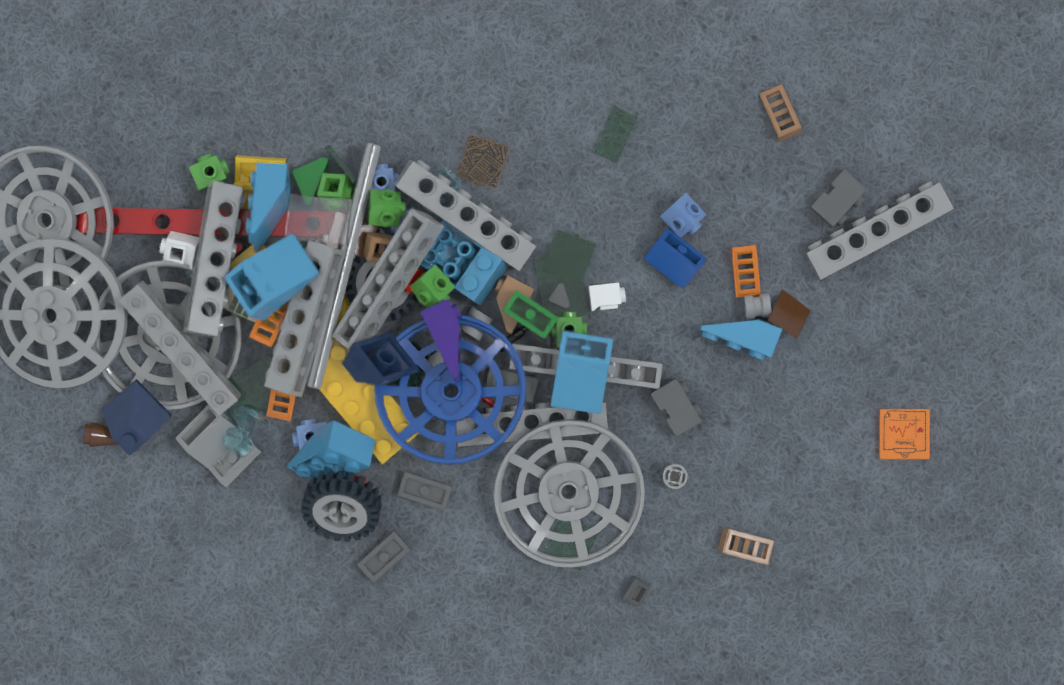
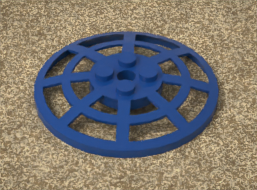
(461, 406)

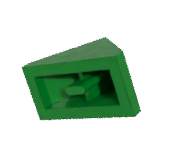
(309, 176)

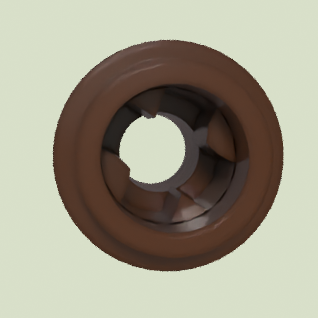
(97, 435)

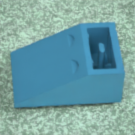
(269, 201)
(466, 263)
(271, 277)
(753, 335)
(581, 372)
(333, 449)

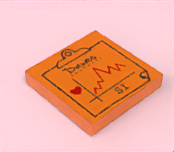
(904, 433)

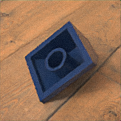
(378, 360)
(134, 417)

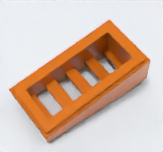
(736, 272)
(275, 332)
(280, 415)

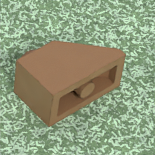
(505, 290)

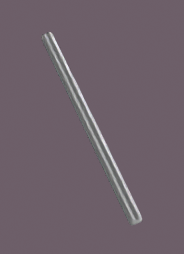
(359, 200)

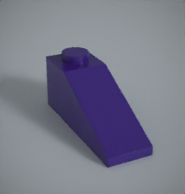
(446, 332)

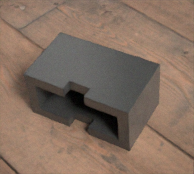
(834, 205)
(674, 400)

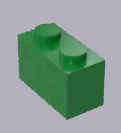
(530, 314)

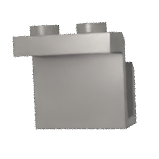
(205, 440)

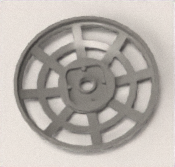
(56, 205)
(67, 312)
(152, 349)
(572, 507)

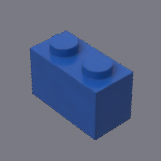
(675, 258)

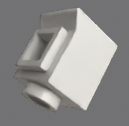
(180, 241)
(606, 296)

